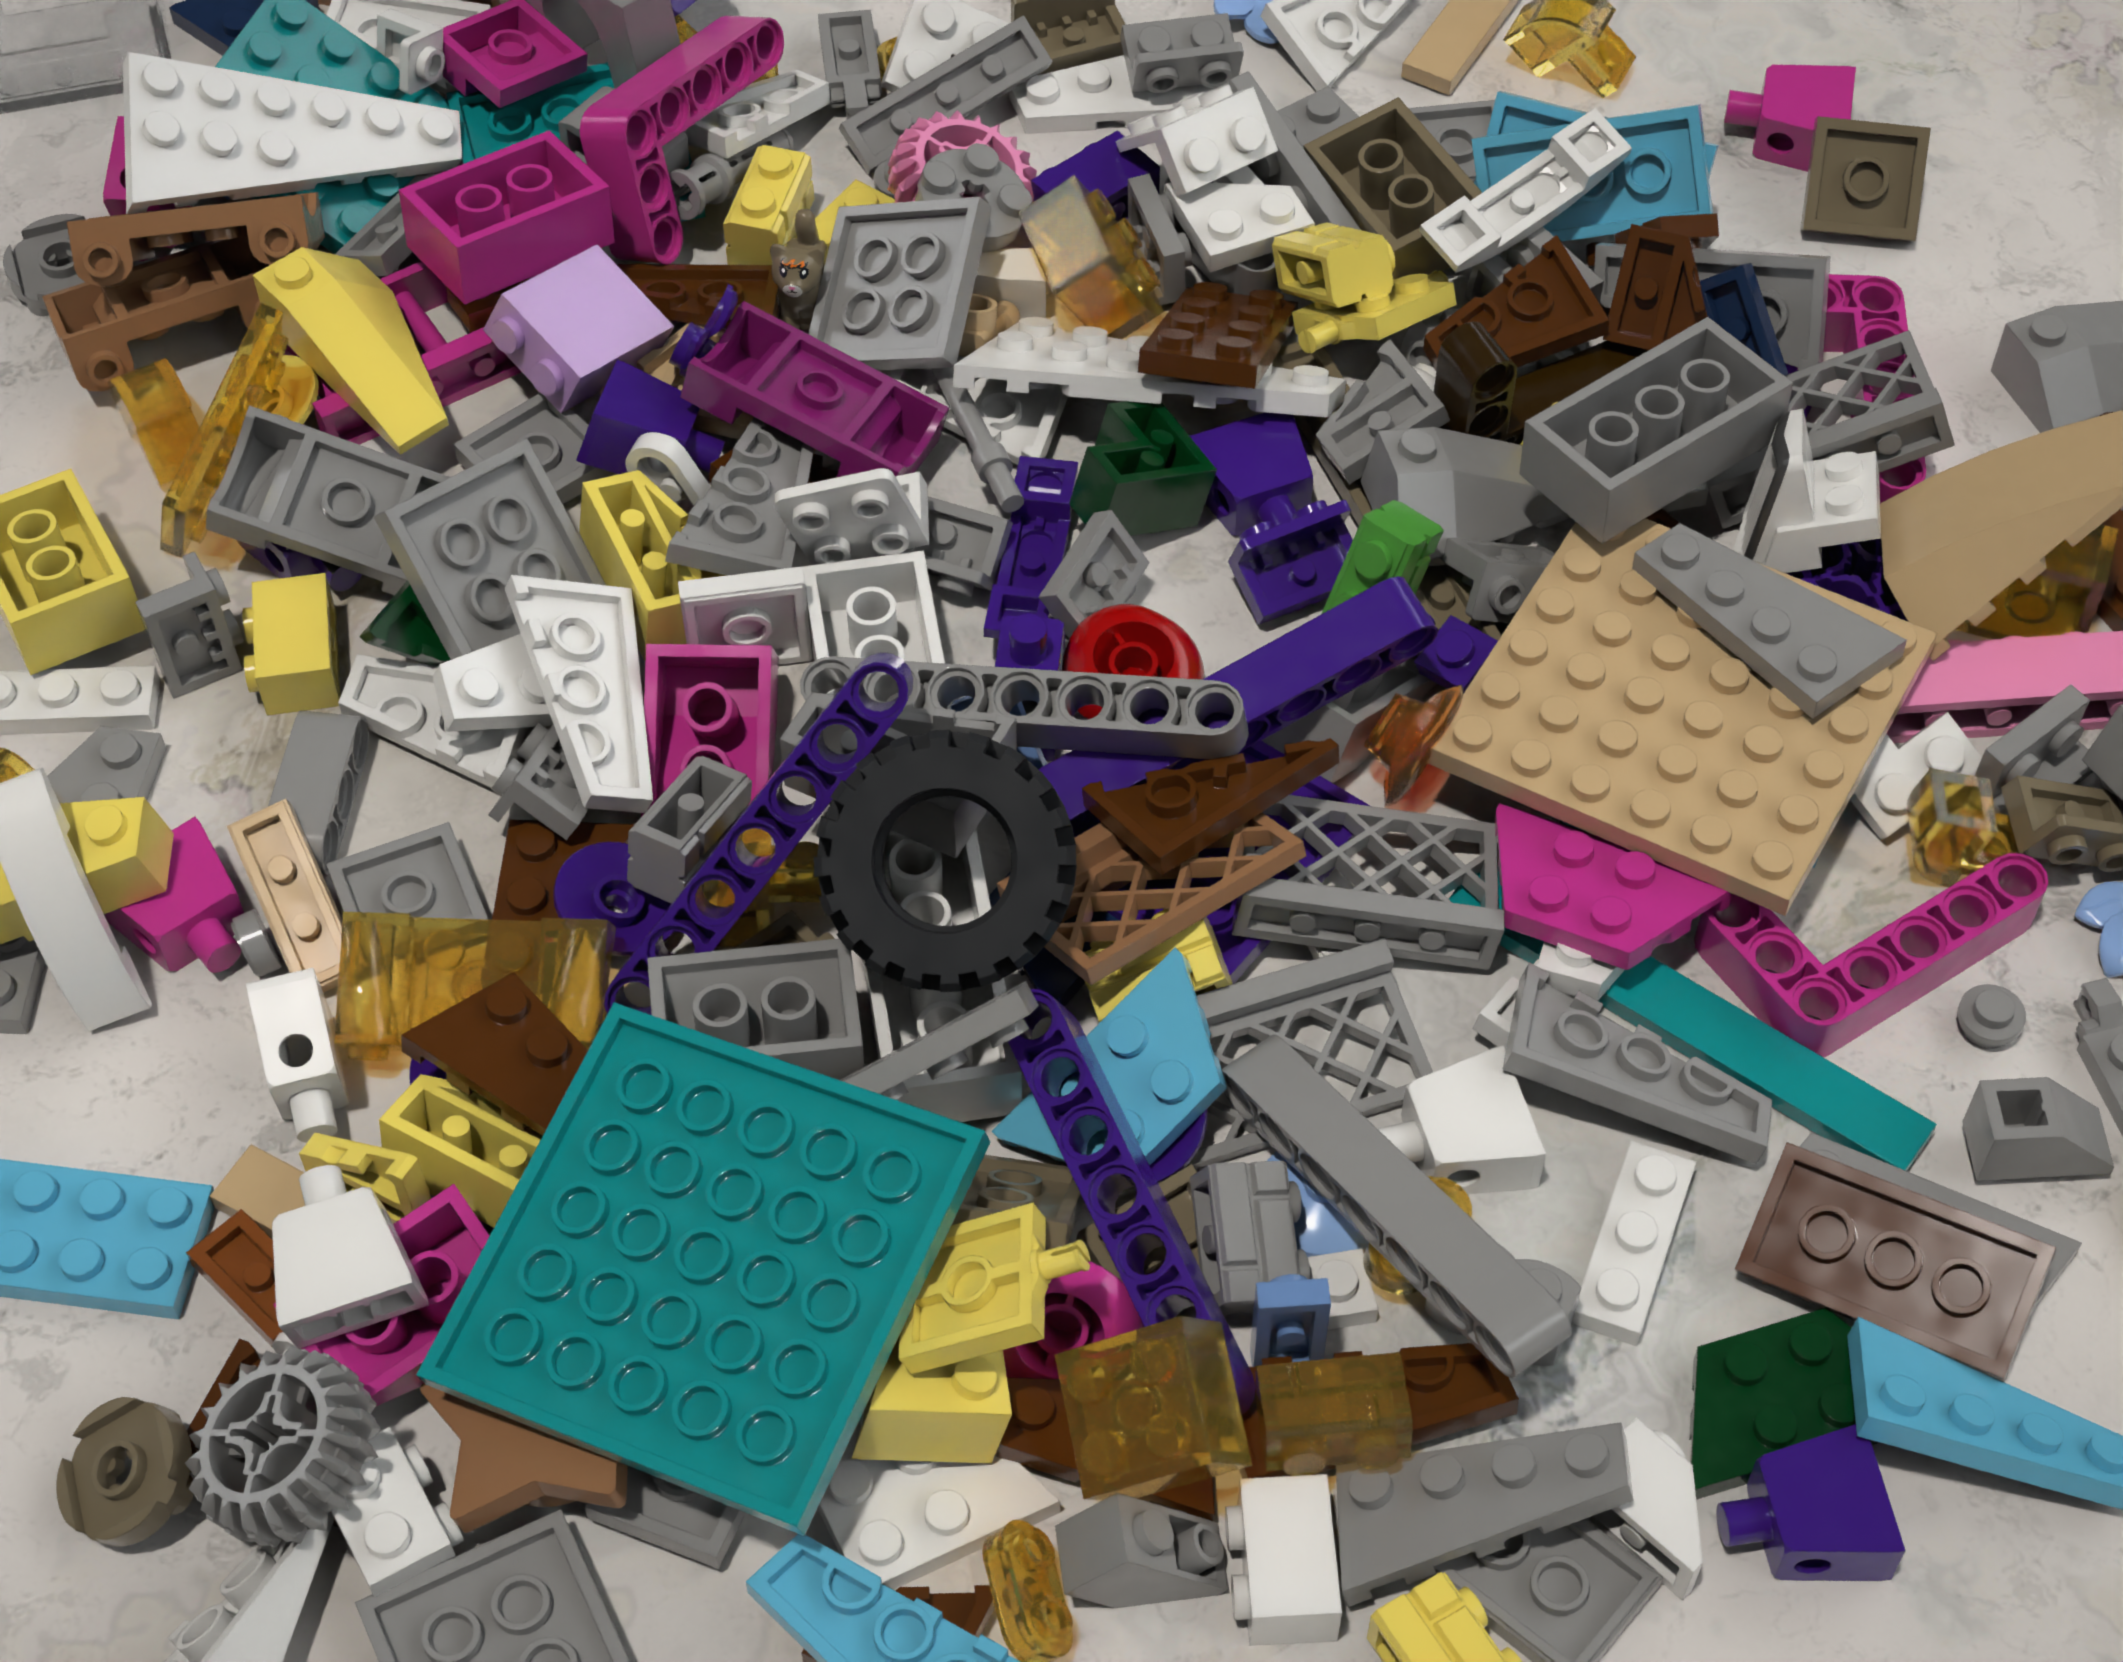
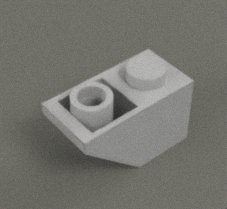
(2034, 1131)
(1139, 1554)

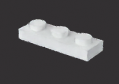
(78, 699)
(1633, 1243)

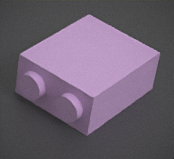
(574, 326)

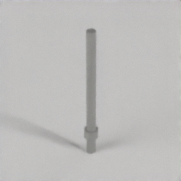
(988, 455)

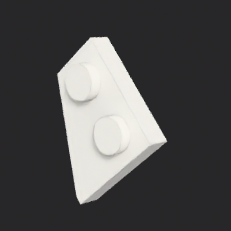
(1237, 220)

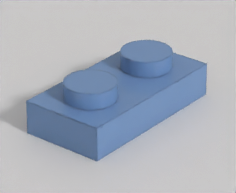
(1290, 1319)

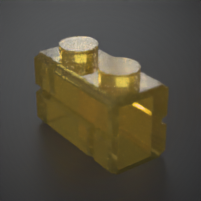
(1334, 1413)

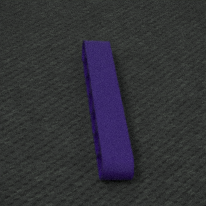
(1276, 685)
(776, 815)
(1112, 1171)

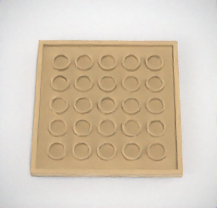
(1658, 734)

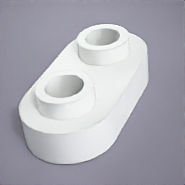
(669, 468)

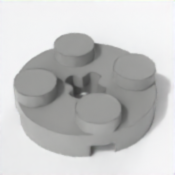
(981, 175)
(34, 261)

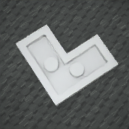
(934, 34)
(1896, 771)

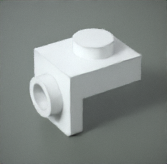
(412, 47)

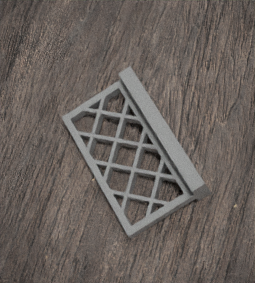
(1894, 430)
(1345, 918)
(1313, 991)

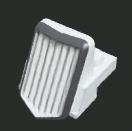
(1807, 502)

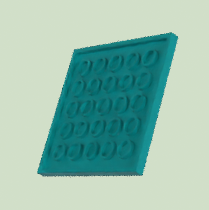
(707, 1265)

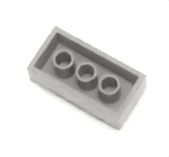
(1654, 429)

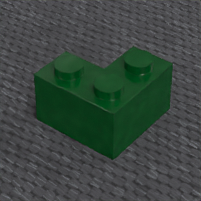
(1143, 471)

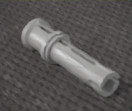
(714, 177)

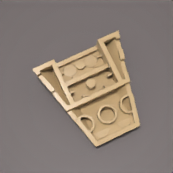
(1996, 519)

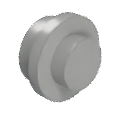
(1991, 1016)

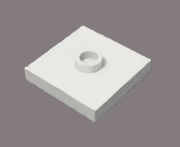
(750, 611)

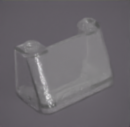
(75, 50)

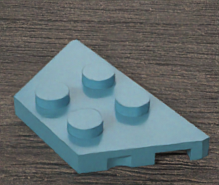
(1155, 1060)

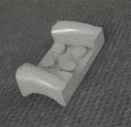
(314, 495)

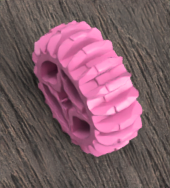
(941, 134)

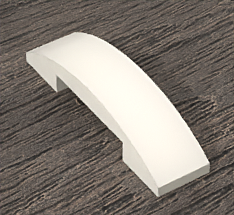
(1529, 196)
(62, 906)

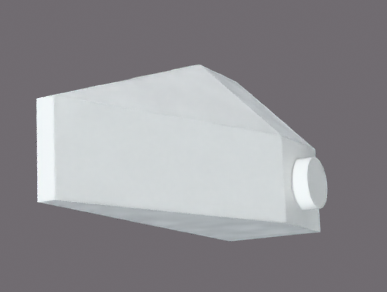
(258, 1607)

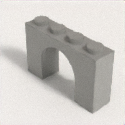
(630, 30)

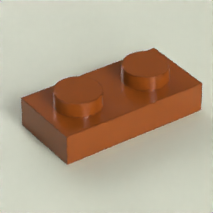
(241, 1269)

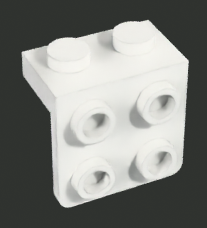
(1205, 136)
(856, 515)

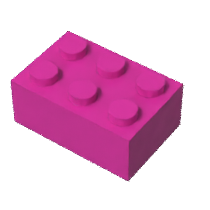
(506, 216)

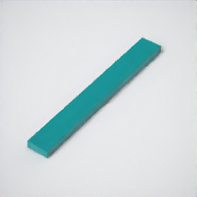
(1754, 1053)

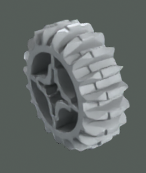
(283, 1447)

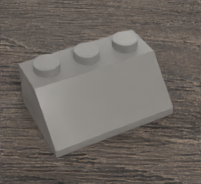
(770, 999)

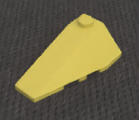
(355, 340)

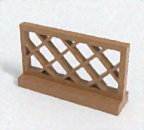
(1110, 864)

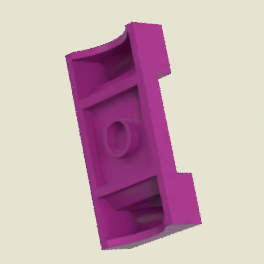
(814, 395)

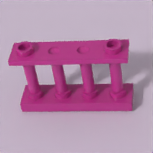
(453, 367)

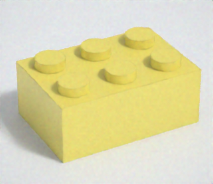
(60, 575)

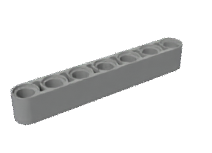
(1058, 699)
(1396, 1207)

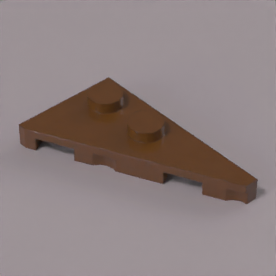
(1201, 803)

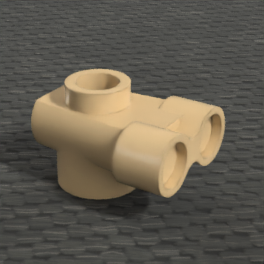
(985, 321)

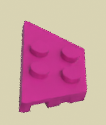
(1592, 891)

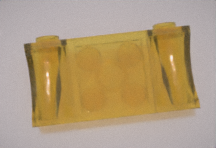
(411, 968)

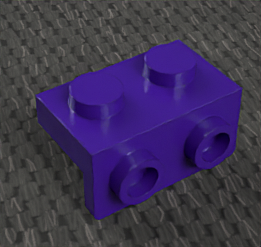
(1293, 561)

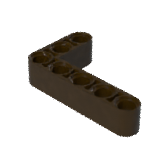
(1487, 399)

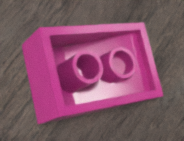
(712, 706)
(443, 1246)

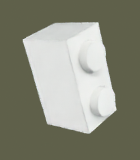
(1287, 1560)

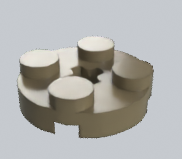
(157, 1480)

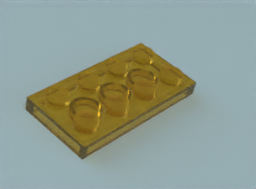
(251, 373)

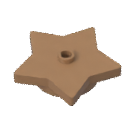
(516, 1465)

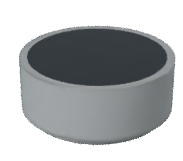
(255, 943)

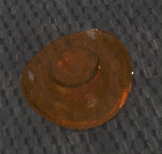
(1407, 735)

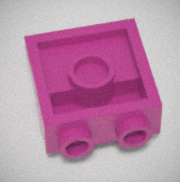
(509, 53)

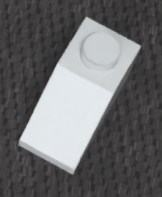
(1663, 1518)

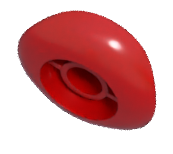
(1131, 642)

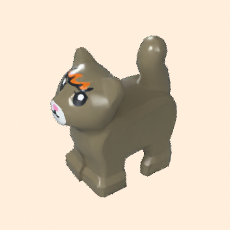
(799, 271)

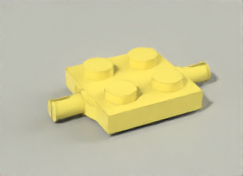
(1409, 302)
(986, 1289)

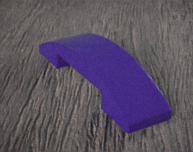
(1035, 541)

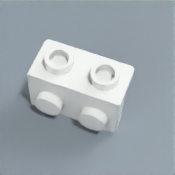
(391, 1519)

